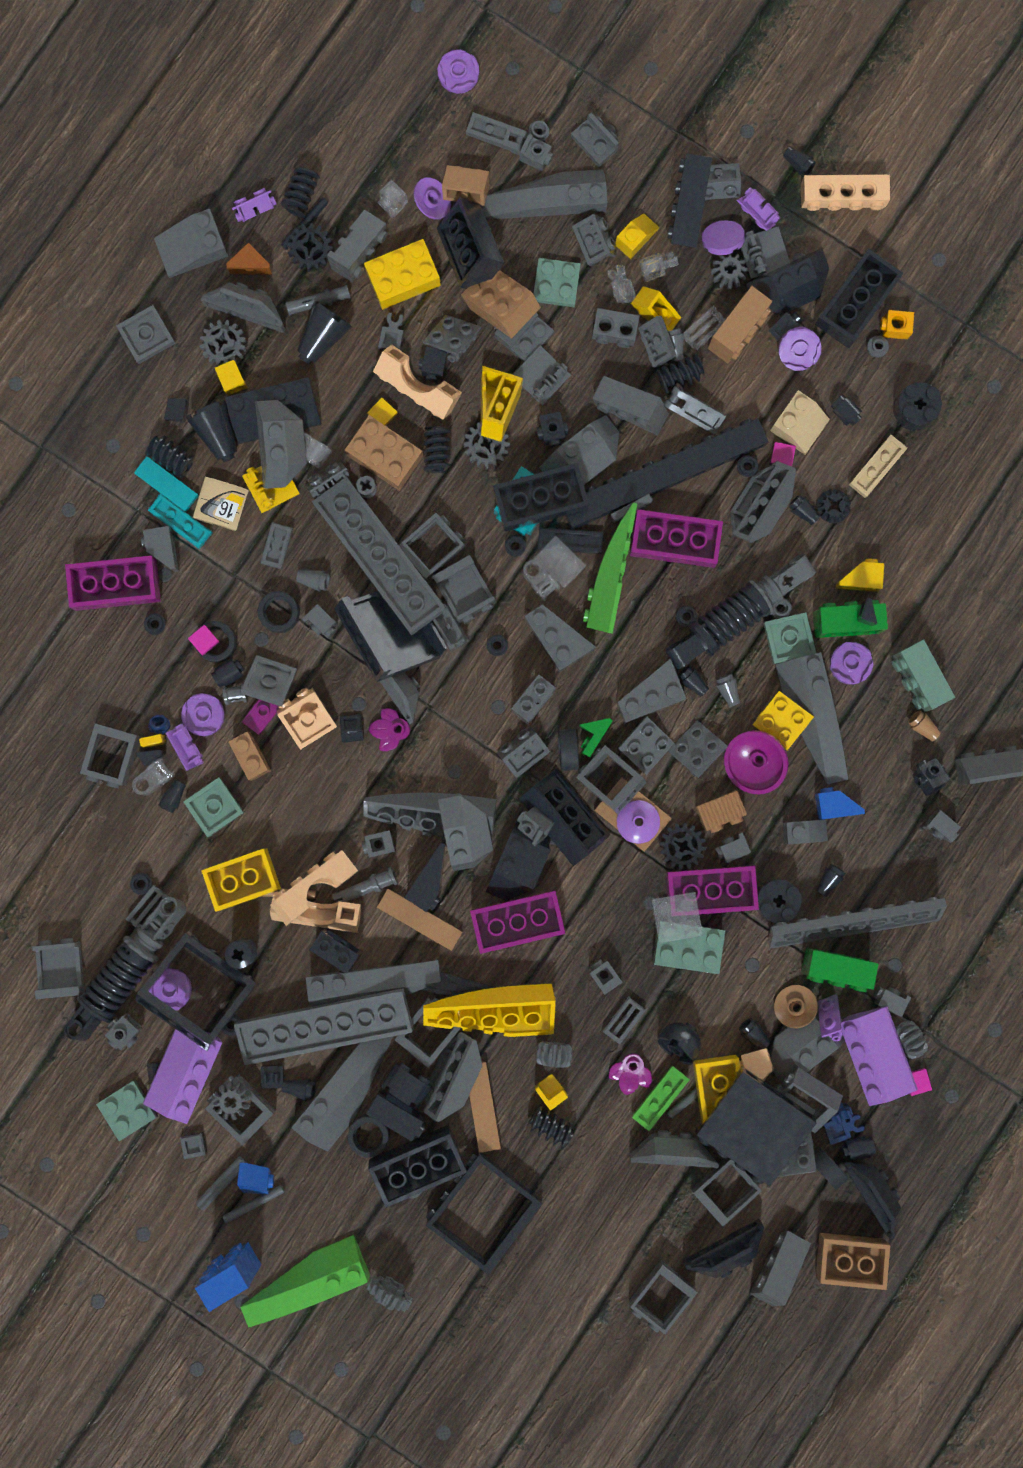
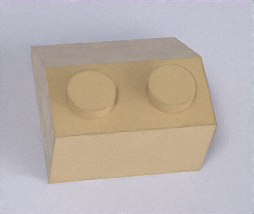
(800, 422)

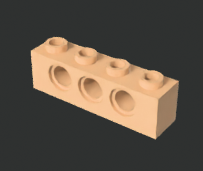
(876, 185)

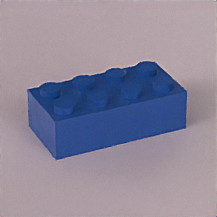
(228, 1276)

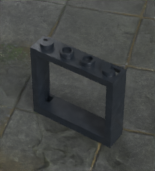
(177, 1020)
(486, 1264)

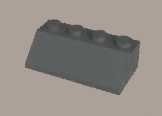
(989, 766)

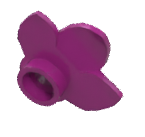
(386, 729)
(631, 1077)

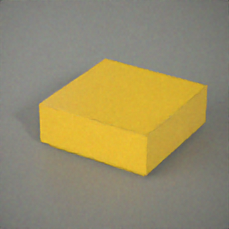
(382, 412)
(152, 741)

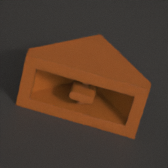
(249, 262)

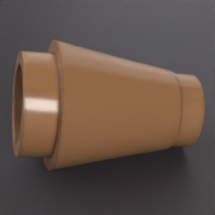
(923, 725)

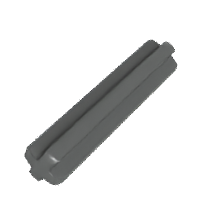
(220, 1184)

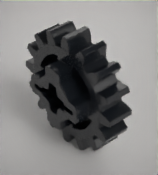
(302, 245)
(677, 855)

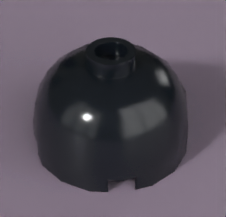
(680, 1040)

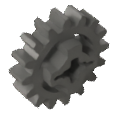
(214, 341)
(478, 448)
(389, 1293)

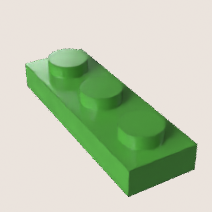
(660, 1098)

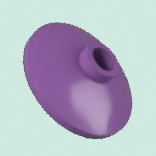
(430, 200)
(627, 826)

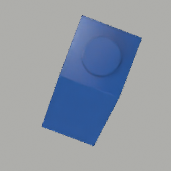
(835, 804)
(255, 1179)

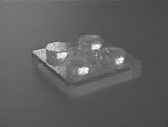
(677, 917)

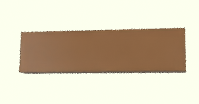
(419, 920)
(484, 1113)

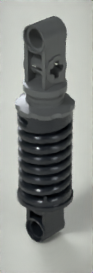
(738, 612)
(124, 971)

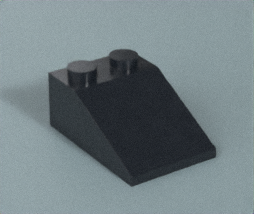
(428, 884)

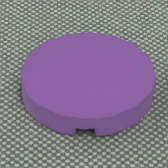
(458, 71)
(723, 237)
(799, 348)
(851, 663)
(203, 714)
(173, 988)

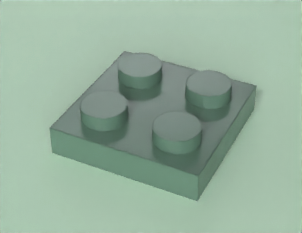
(556, 282)
(789, 638)
(213, 807)
(126, 1110)

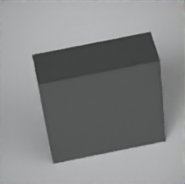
(193, 1145)

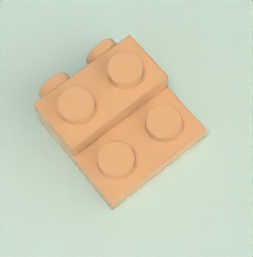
(305, 717)

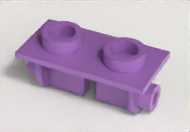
(245, 206)
(764, 216)
(185, 749)
(830, 1017)

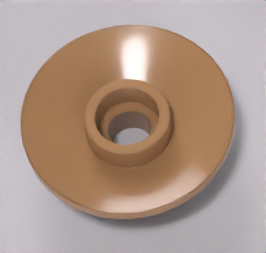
(791, 997)

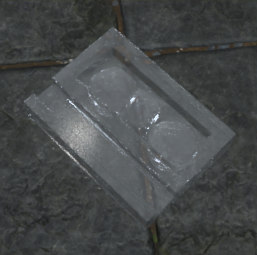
(560, 561)

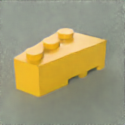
(498, 401)

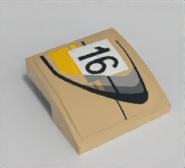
(220, 503)

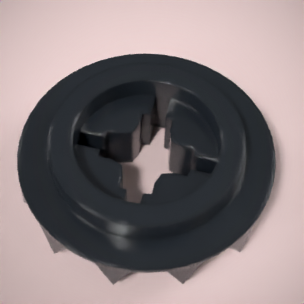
(823, 505)

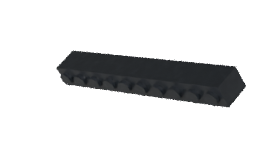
(670, 471)

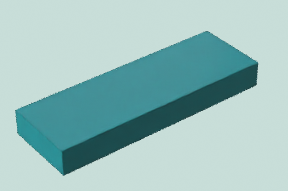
(166, 484)
(180, 521)

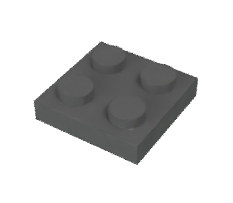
(145, 334)
(269, 680)

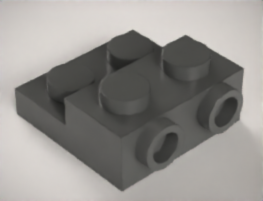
(527, 339)

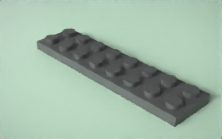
(379, 556)
(856, 923)
(323, 1026)

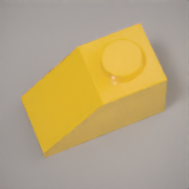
(635, 235)
(652, 304)
(864, 577)

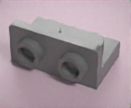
(596, 139)
(724, 181)
(594, 239)
(657, 342)
(523, 751)

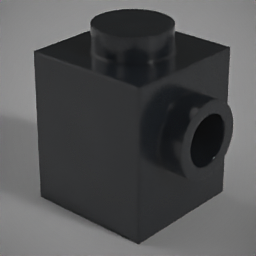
(433, 364)

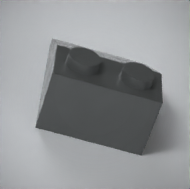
(191, 244)

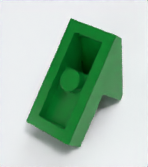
(597, 729)

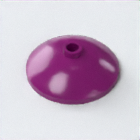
(749, 772)

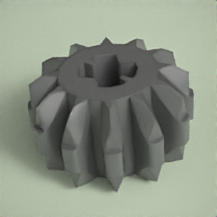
(722, 275)
(911, 1039)
(554, 1054)
(231, 1092)

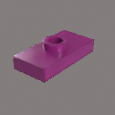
(260, 716)

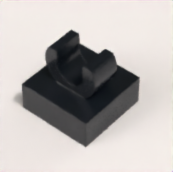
(272, 1076)

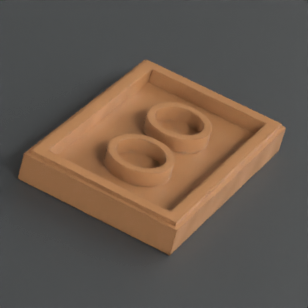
(611, 817)

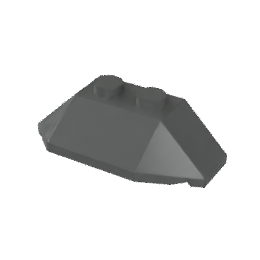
(244, 304)
(280, 443)
(591, 448)
(763, 502)
(404, 694)
(464, 831)
(801, 1048)
(453, 1077)
(673, 1150)

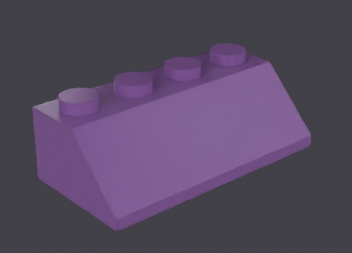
(878, 1055)
(180, 1077)

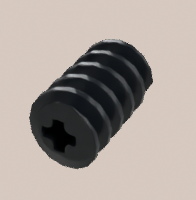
(298, 191)
(680, 373)
(435, 449)
(169, 457)
(249, 956)
(551, 1127)

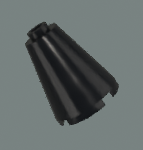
(321, 333)
(215, 429)

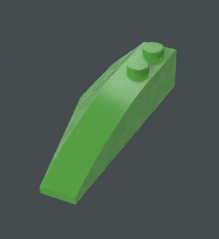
(608, 583)
(311, 1281)

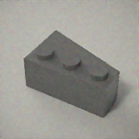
(358, 246)
(631, 404)
(780, 1269)

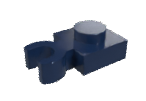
(843, 1113)
(841, 1132)

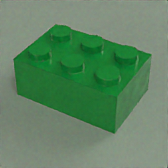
(842, 620)
(839, 969)

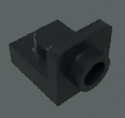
(785, 323)

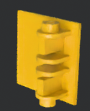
(267, 498)
(783, 720)

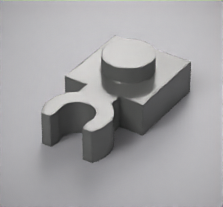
(391, 335)

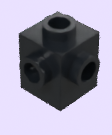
(552, 422)
(930, 776)

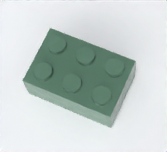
(922, 677)
(693, 953)

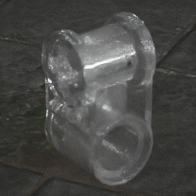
(315, 451)
(541, 580)
(153, 777)

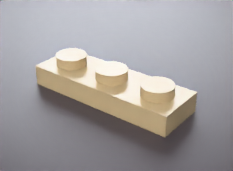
(878, 466)

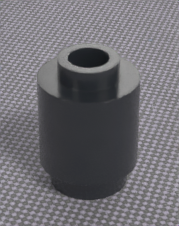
(846, 410)
(228, 672)
(858, 1148)

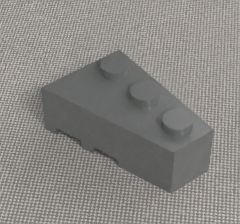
(557, 638)
(653, 694)

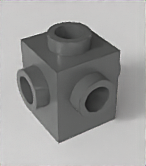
(129, 1028)

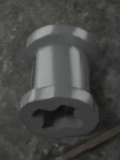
(364, 481)
(234, 695)

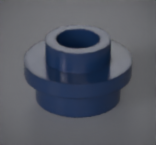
(158, 724)

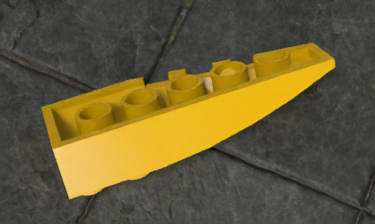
(506, 1010)

